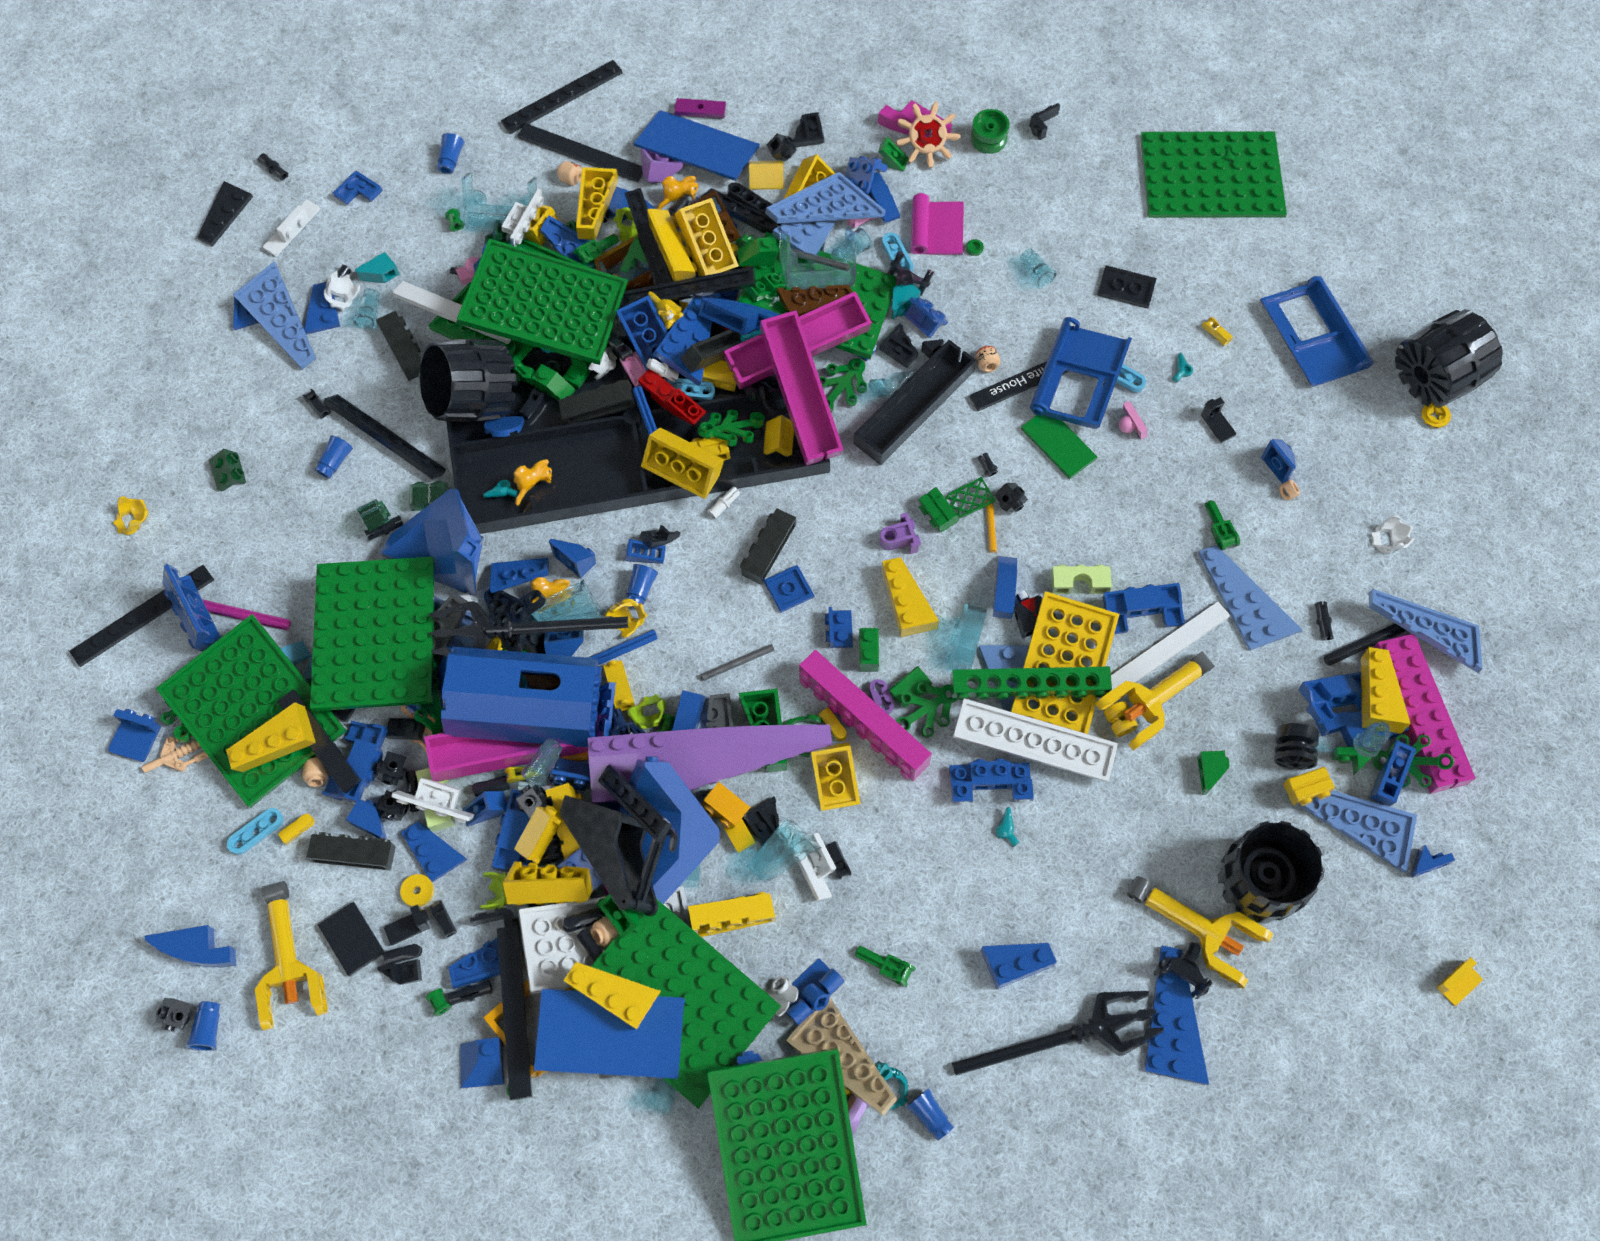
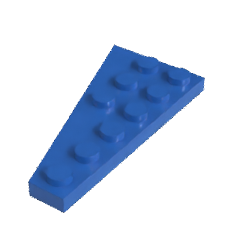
(685, 332)
(1179, 1048)

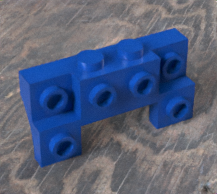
(1146, 601)
(1331, 693)
(362, 757)
(990, 776)
(513, 825)

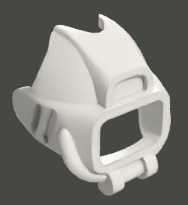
(341, 287)
(606, 363)
(1399, 535)

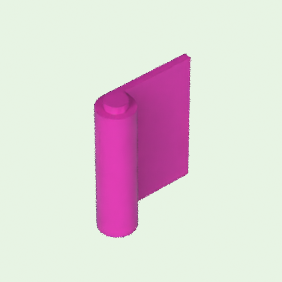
(936, 226)

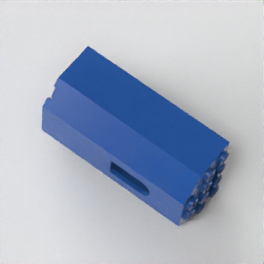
(486, 701)

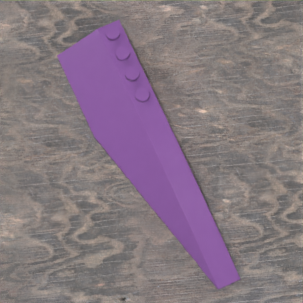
(705, 753)

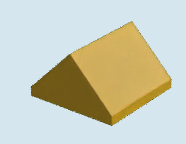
(765, 175)

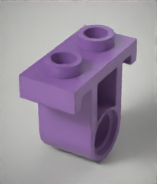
(902, 535)

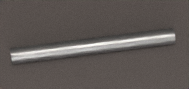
(822, 260)
(737, 662)

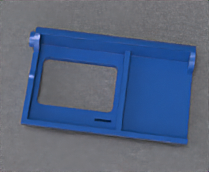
(1084, 354)
(1326, 355)

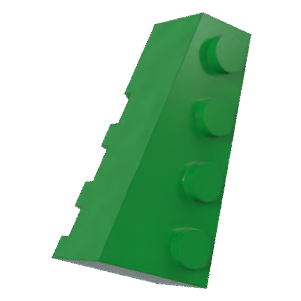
(762, 709)

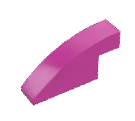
(889, 118)

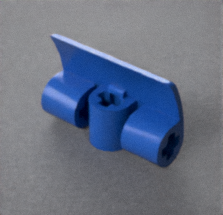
(814, 990)

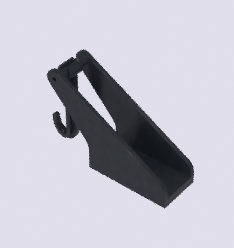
(615, 851)

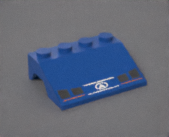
(190, 609)

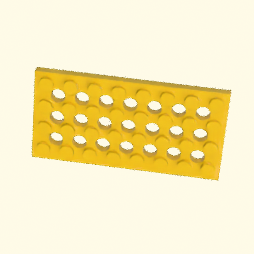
(1098, 656)

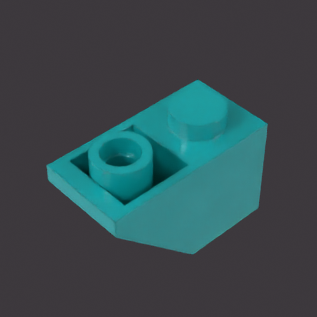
(378, 270)
(901, 298)

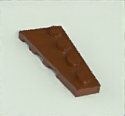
(810, 299)

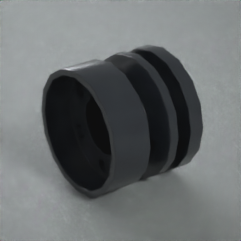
(1296, 746)

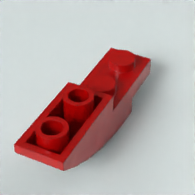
(671, 399)

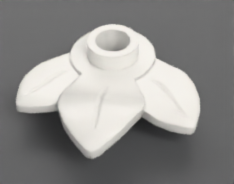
(783, 993)

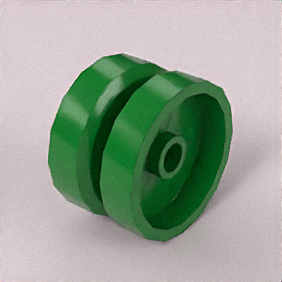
(990, 131)

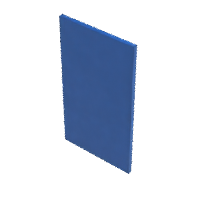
(697, 145)
(589, 1039)

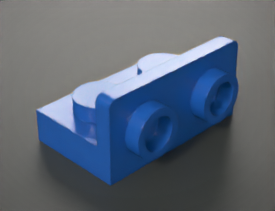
(839, 628)

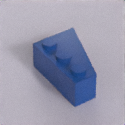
(1017, 961)

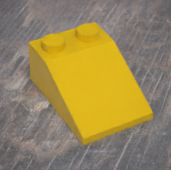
(835, 776)

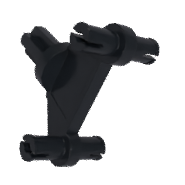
(906, 276)
(1187, 969)

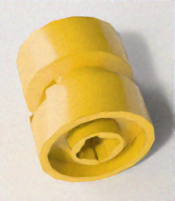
(1114, 715)

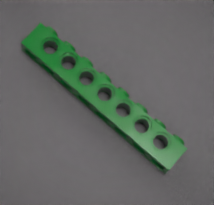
(1098, 675)

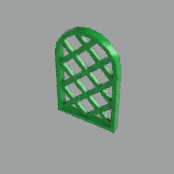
(991, 500)

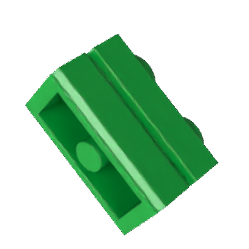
(938, 510)
(868, 649)

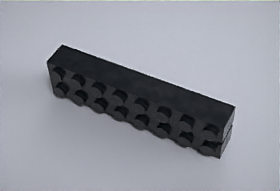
(914, 402)

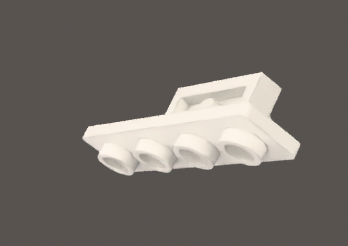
(520, 218)
(291, 227)
(436, 797)
(816, 867)

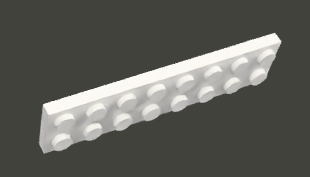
(1035, 740)

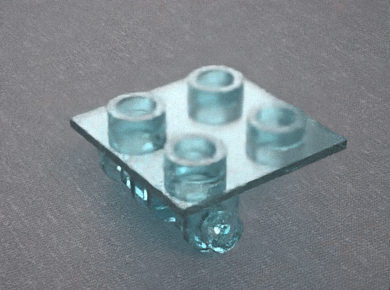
(888, 386)

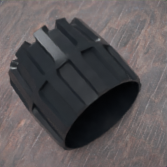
(1449, 357)
(467, 380)
(1286, 857)

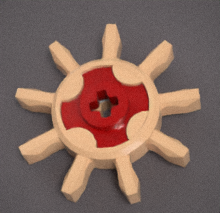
(923, 125)

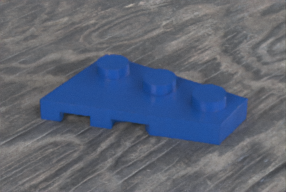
(562, 238)
(605, 710)
(431, 851)

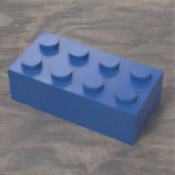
(643, 328)

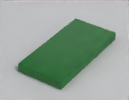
(1059, 444)

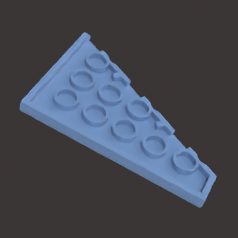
(826, 200)

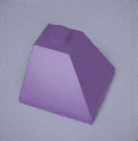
(658, 167)

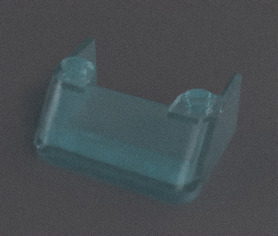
(479, 215)
(807, 274)

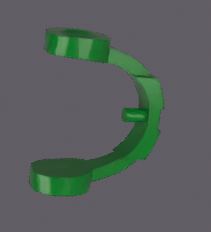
(810, 718)

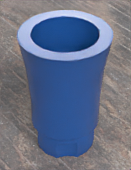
(449, 152)
(333, 456)
(640, 583)
(205, 1026)
(930, 1114)

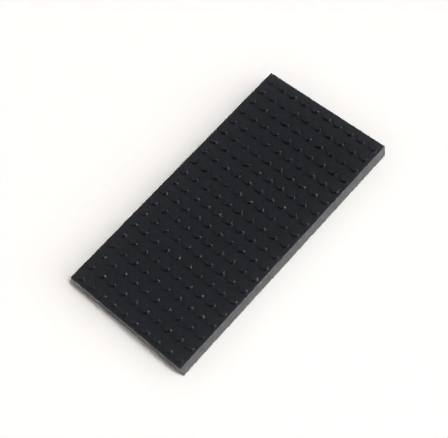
(601, 459)

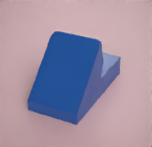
(1425, 862)

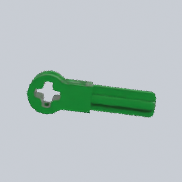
(743, 240)
(593, 249)
(523, 373)
(1222, 530)
(890, 967)

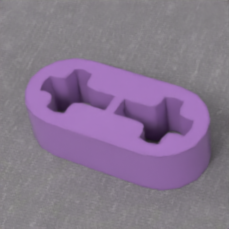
(885, 695)

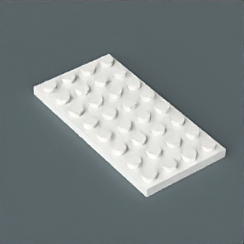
(553, 952)

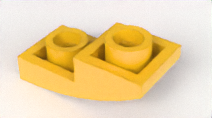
(740, 836)

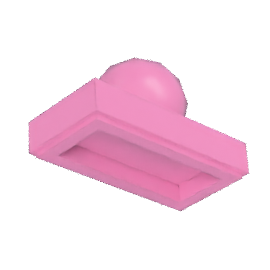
(467, 272)
(633, 368)
(1132, 421)

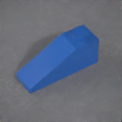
(1393, 774)

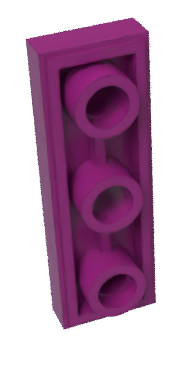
(700, 108)

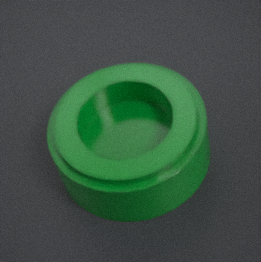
(974, 247)

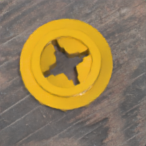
(1443, 419)

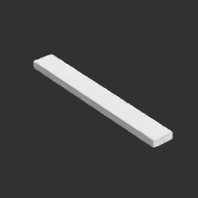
(434, 304)
(1171, 645)

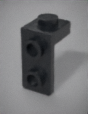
(1037, 120)
(1216, 421)
(499, 914)
(408, 926)

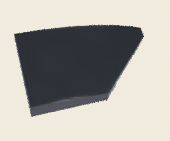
(658, 538)
(403, 972)

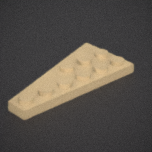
(829, 1030)

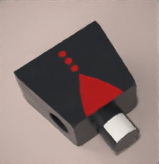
(1026, 613)

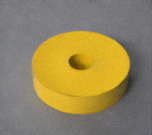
(413, 882)

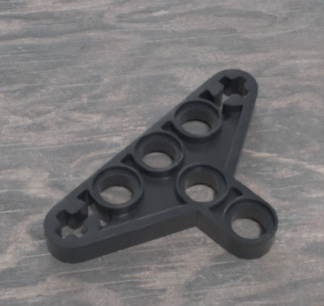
(509, 610)

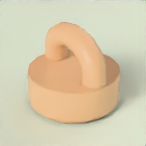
(1291, 488)

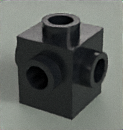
(781, 147)
(1011, 497)
(391, 768)
(531, 798)
(389, 810)
(173, 1014)

